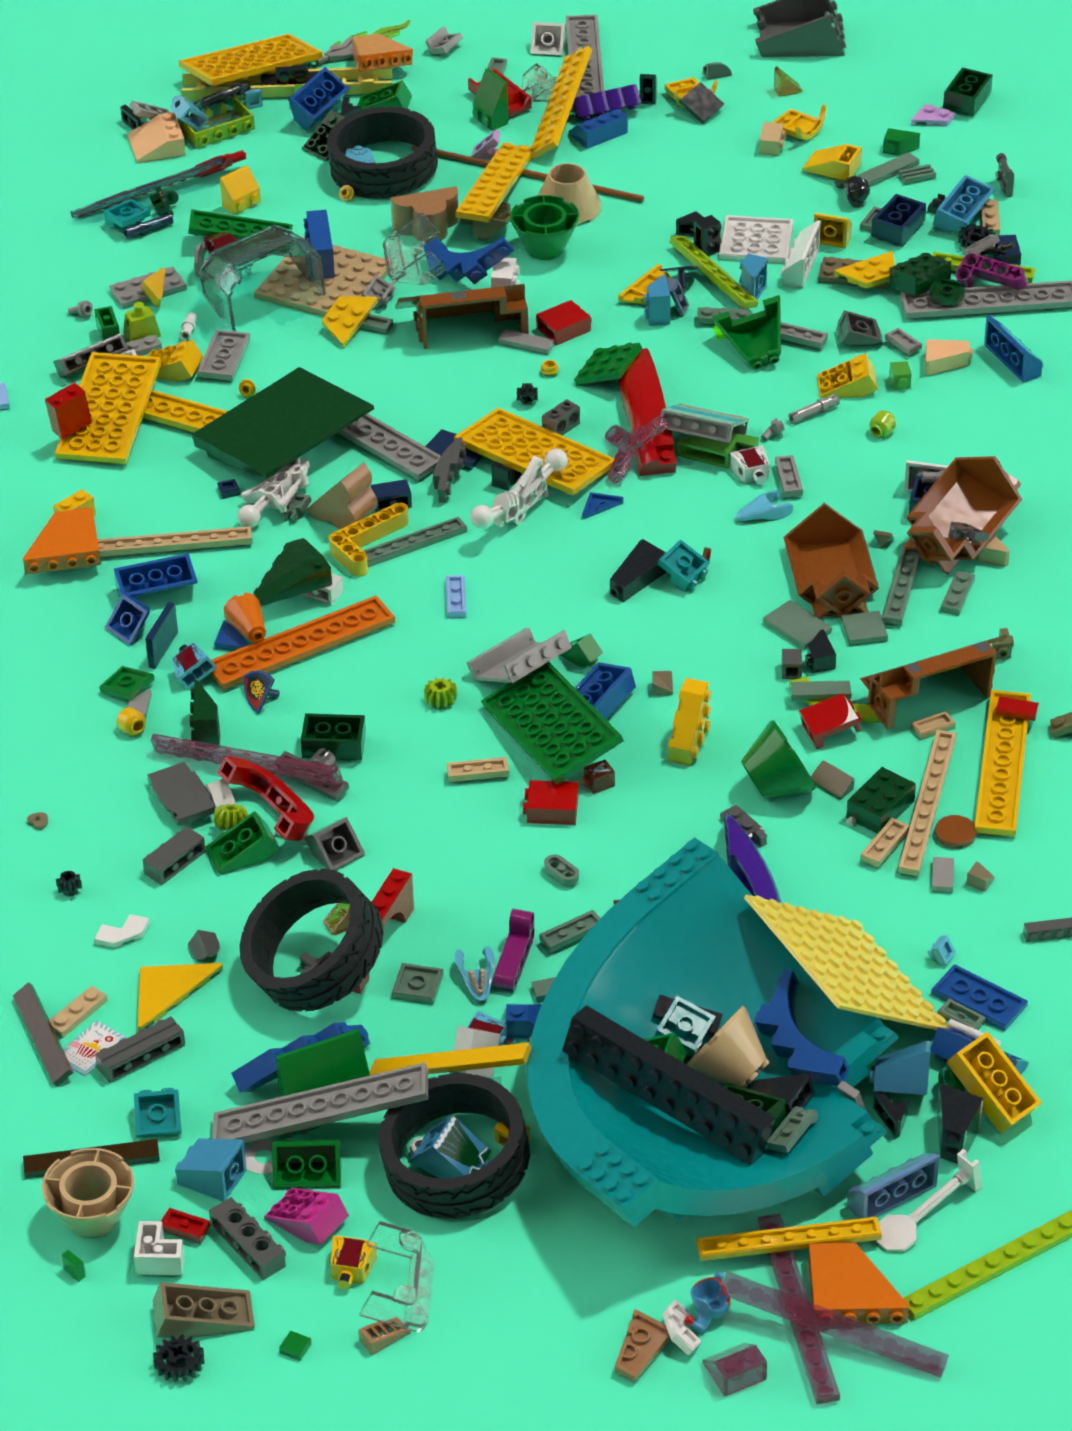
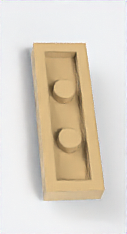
(990, 215)
(478, 769)
(884, 842)
(78, 1011)

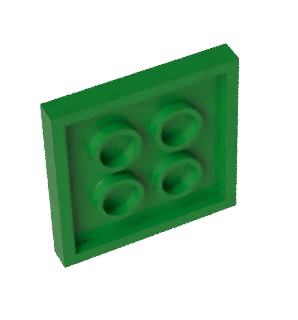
(608, 363)

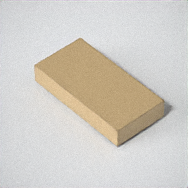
(928, 726)

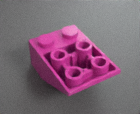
(308, 1214)

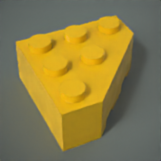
(690, 722)

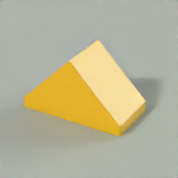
(154, 285)

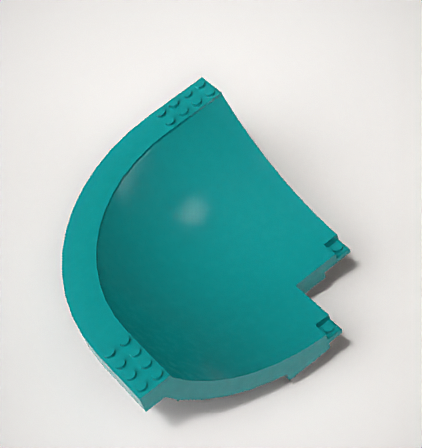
(697, 940)

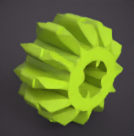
(440, 692)
(229, 815)

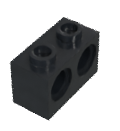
(707, 234)

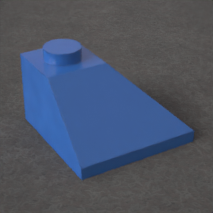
(128, 618)
(521, 1019)

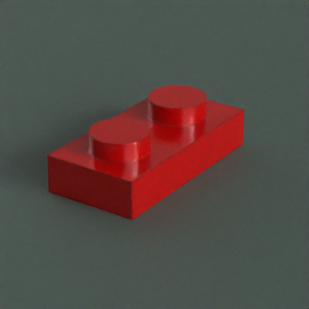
(185, 1225)

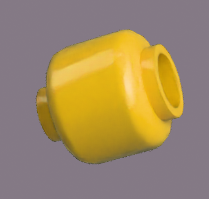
(131, 721)

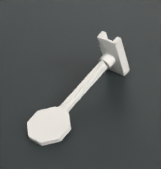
(900, 1231)

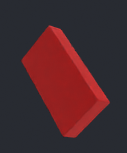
(1017, 708)

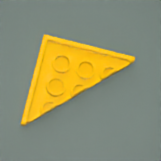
(168, 986)

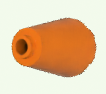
(246, 616)

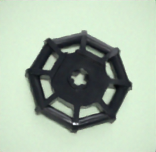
(222, 95)

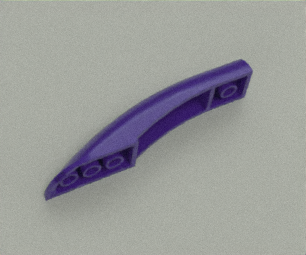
(748, 862)

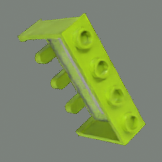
(220, 125)

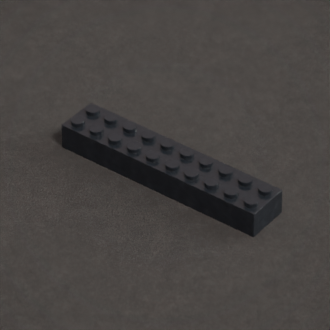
(668, 1084)

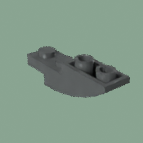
(448, 468)

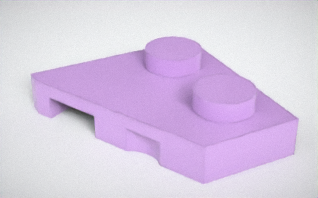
(933, 116)

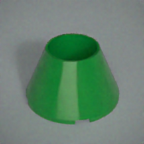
(544, 225)
(775, 765)

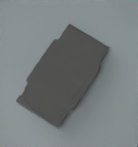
(182, 793)

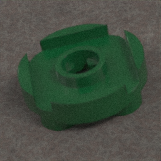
(947, 293)

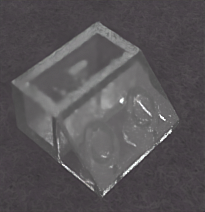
(538, 83)

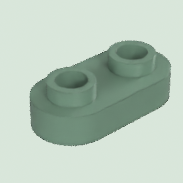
(561, 870)

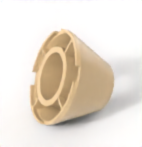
(573, 185)
(89, 1190)

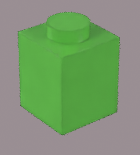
(900, 375)

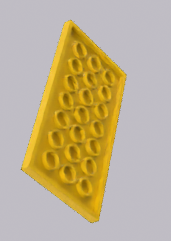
(250, 59)
(117, 398)
(516, 440)

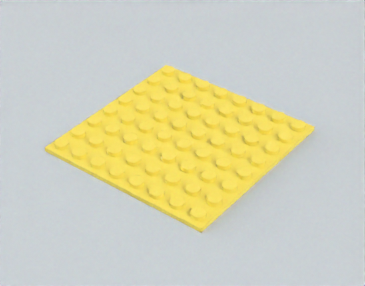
(847, 963)

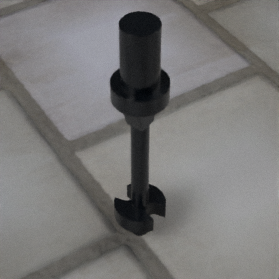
(1002, 248)

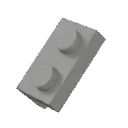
(441, 41)
(380, 289)

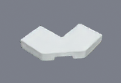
(114, 937)
(678, 1332)

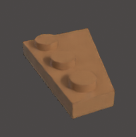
(641, 1346)

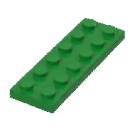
(210, 223)

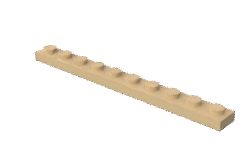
(175, 541)
(927, 803)

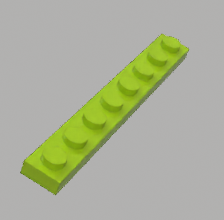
(714, 272)

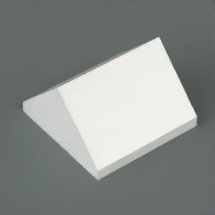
(548, 38)
(472, 1038)

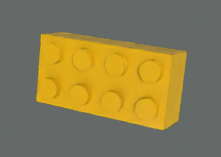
(991, 1075)

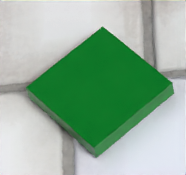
(126, 683)

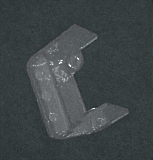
(402, 251)
(411, 1302)

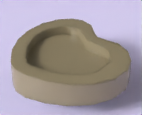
(38, 820)

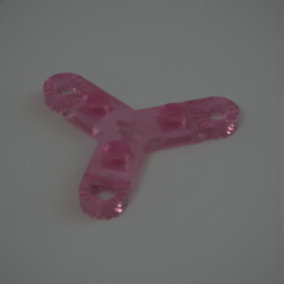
(629, 443)

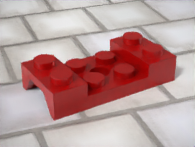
(518, 99)

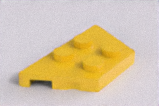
(869, 271)
(636, 291)
(347, 316)

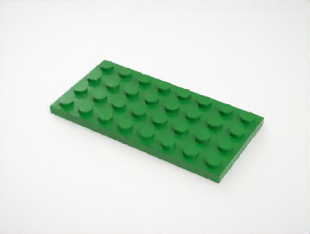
(552, 722)

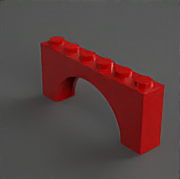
(394, 902)

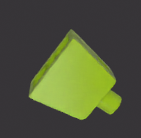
(140, 323)

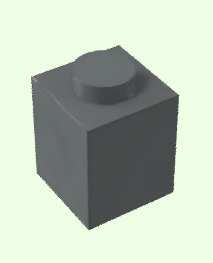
(791, 663)

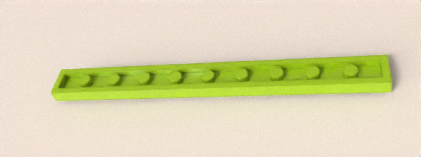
(990, 1266)

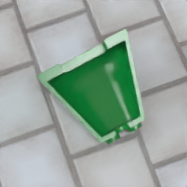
(755, 335)

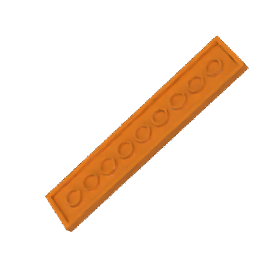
(302, 641)

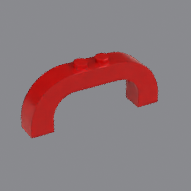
(295, 814)

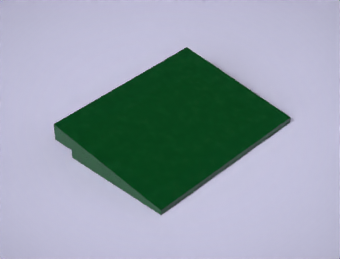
(280, 423)

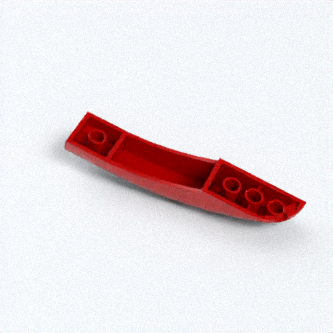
(642, 403)

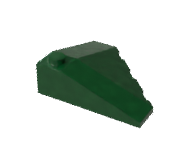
(293, 573)

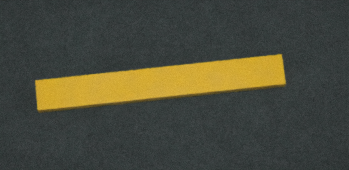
(459, 1059)
(787, 1238)

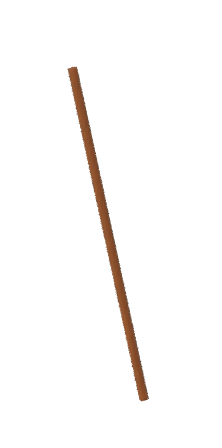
(617, 193)

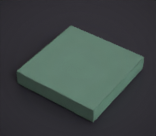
(864, 628)
(417, 983)

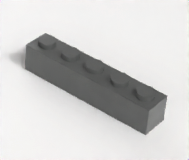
(1048, 929)

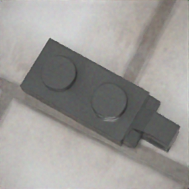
(751, 827)

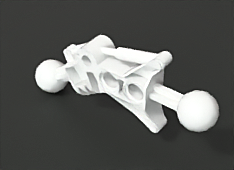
(529, 489)
(273, 492)

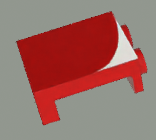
(829, 718)

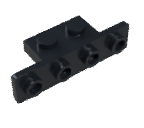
(288, 75)

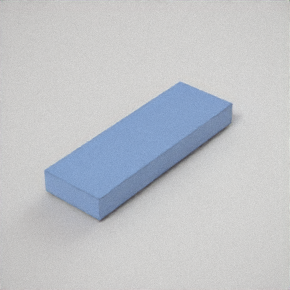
(456, 596)

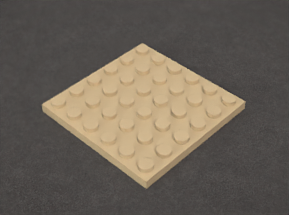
(291, 289)

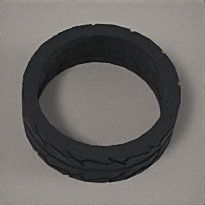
(382, 125)
(341, 970)
(468, 1193)

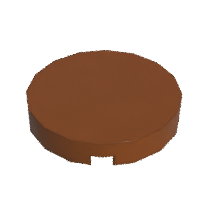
(955, 831)

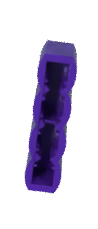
(606, 101)

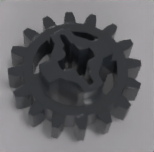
(973, 234)
(178, 1358)

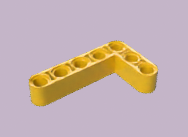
(347, 542)

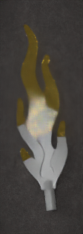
(344, 51)

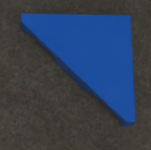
(599, 503)
(229, 638)

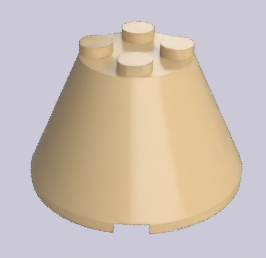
(732, 1053)

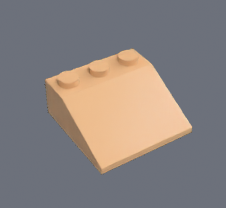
(157, 139)

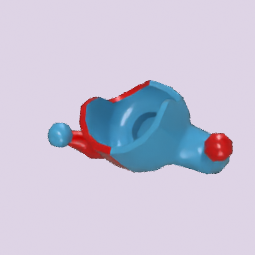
(707, 1302)

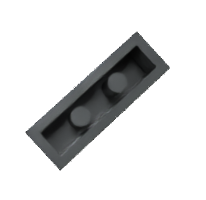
(174, 855)

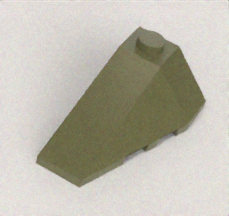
(485, 230)

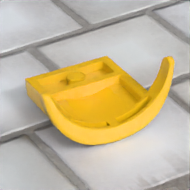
(681, 88)
(800, 124)

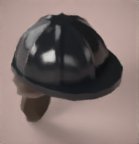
(856, 189)

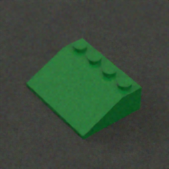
(322, 1064)

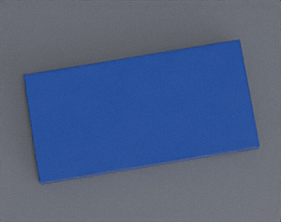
(981, 996)

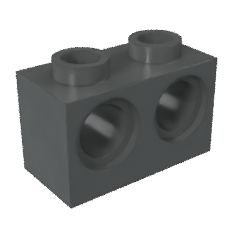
(562, 417)

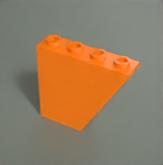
(379, 52)
(64, 543)
(852, 1285)

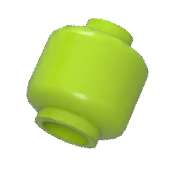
(882, 423)

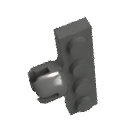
(330, 790)

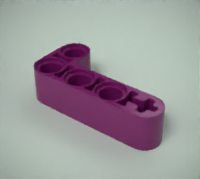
(990, 270)
(515, 950)

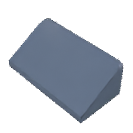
(678, 296)

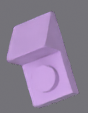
(486, 148)

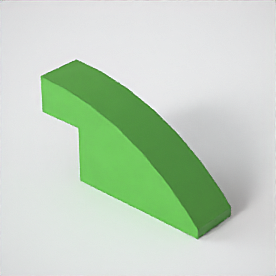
(714, 451)

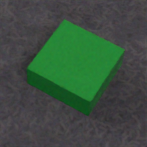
(73, 1265)
(295, 1345)

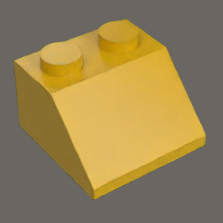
(239, 190)
(834, 230)

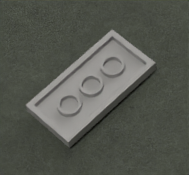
(130, 291)
(224, 355)

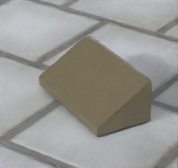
(833, 780)

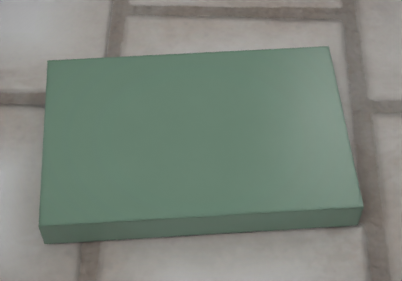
(795, 623)

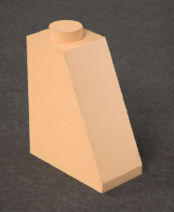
(946, 355)

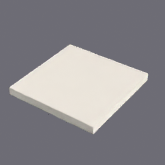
(756, 236)

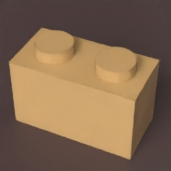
(771, 138)

